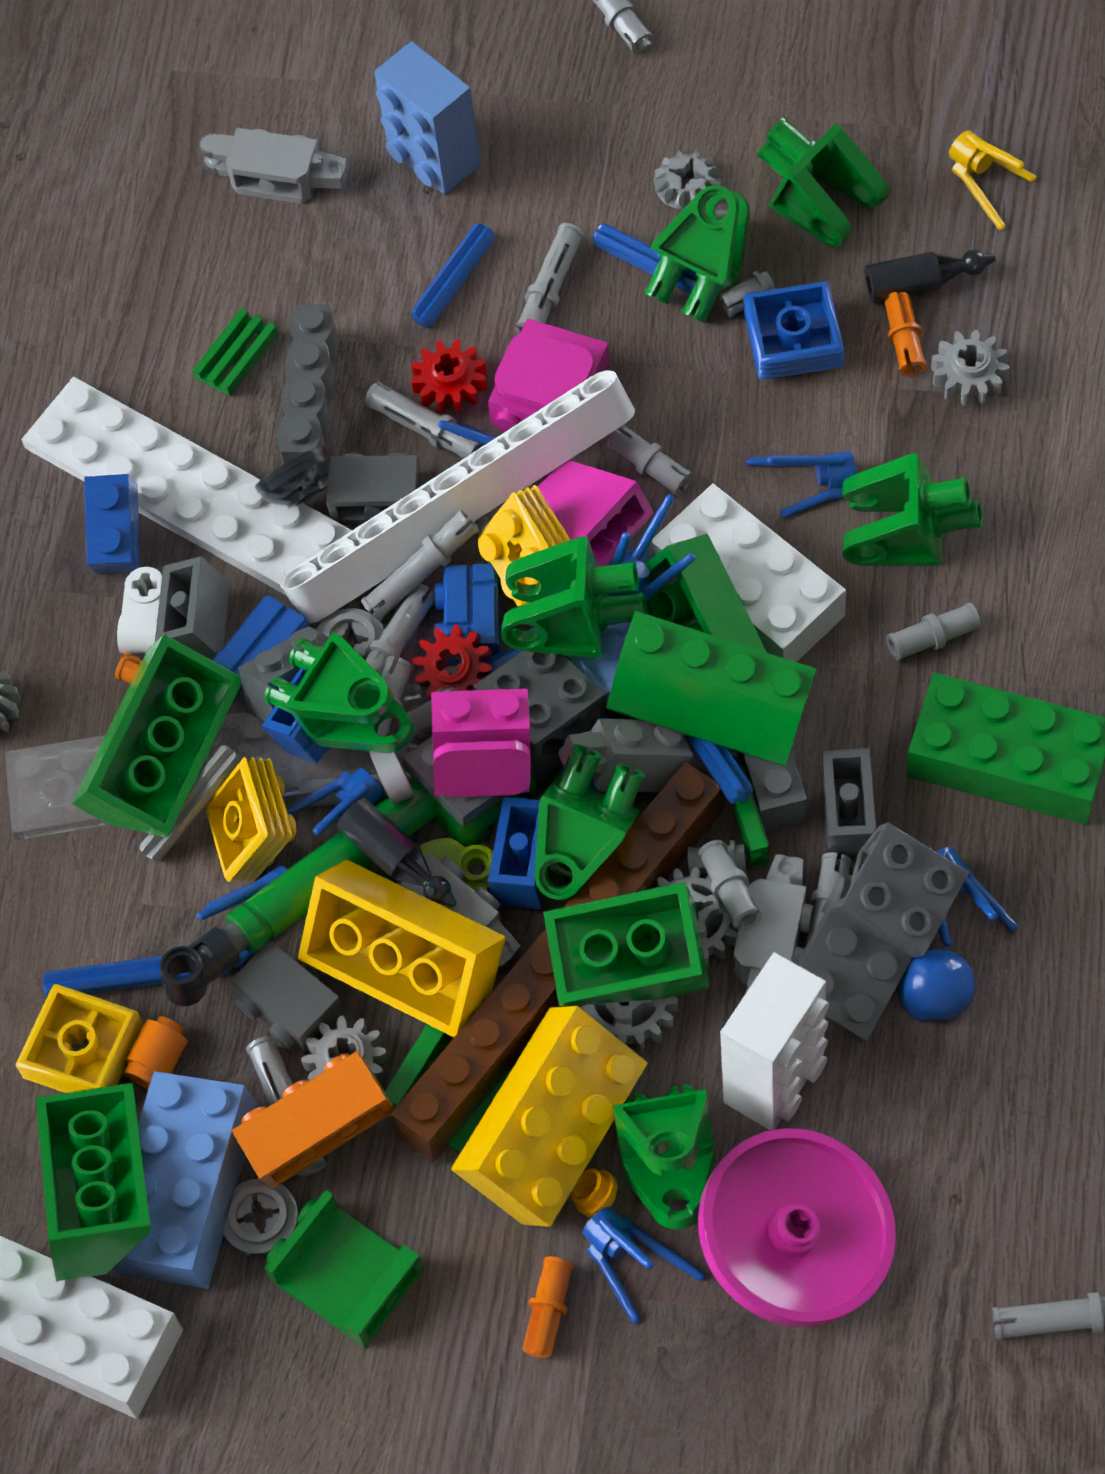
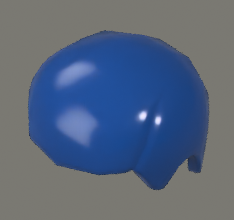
(936, 986)

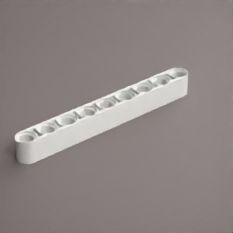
(471, 485)

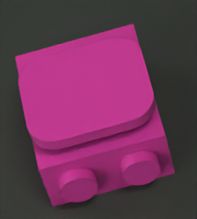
(540, 368)
(596, 506)
(481, 742)

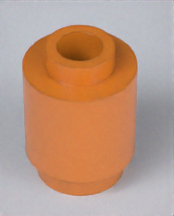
(155, 1049)

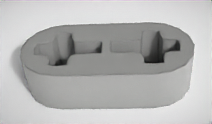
(392, 776)

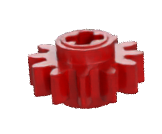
(449, 376)
(446, 648)

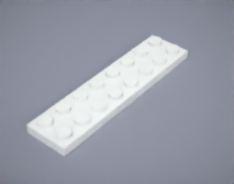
(180, 483)

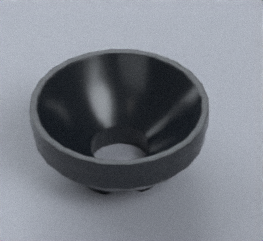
(297, 479)

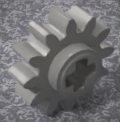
(970, 367)
(345, 1041)

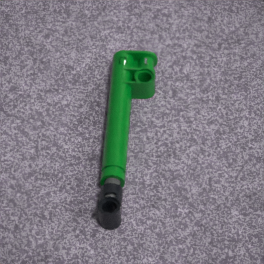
(289, 895)

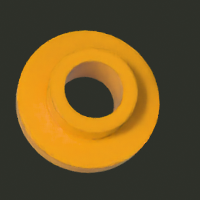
(594, 1191)

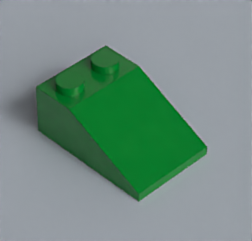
(627, 948)

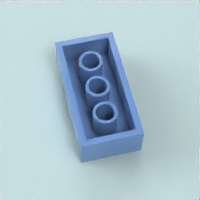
(188, 1174)

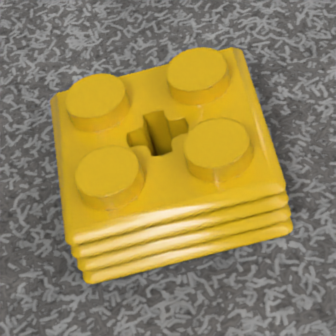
(520, 529)
(250, 819)
(68, 1020)

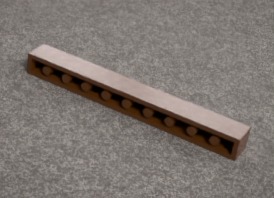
(511, 1014)

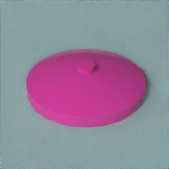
(796, 1227)

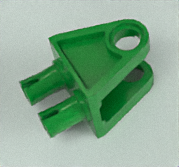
(831, 159)
(704, 245)
(924, 516)
(569, 600)
(340, 699)
(580, 823)
(667, 1151)

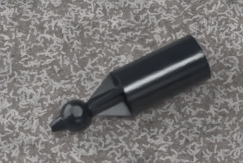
(920, 273)
(392, 850)

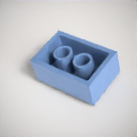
(427, 118)

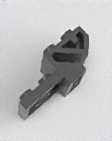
(559, 705)
(878, 925)

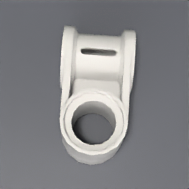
(139, 611)

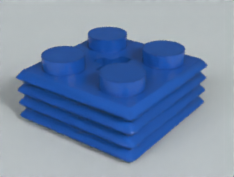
(817, 338)

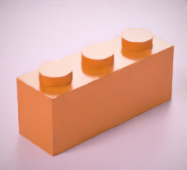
(312, 1119)

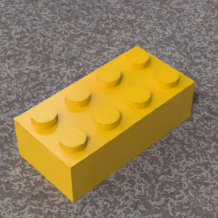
(399, 947)
(549, 1116)

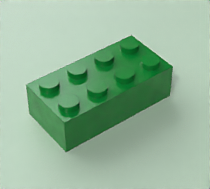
(1008, 748)

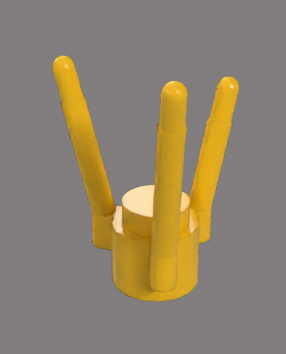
(976, 155)

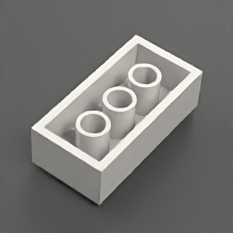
(780, 588)
(774, 1042)
(82, 1331)

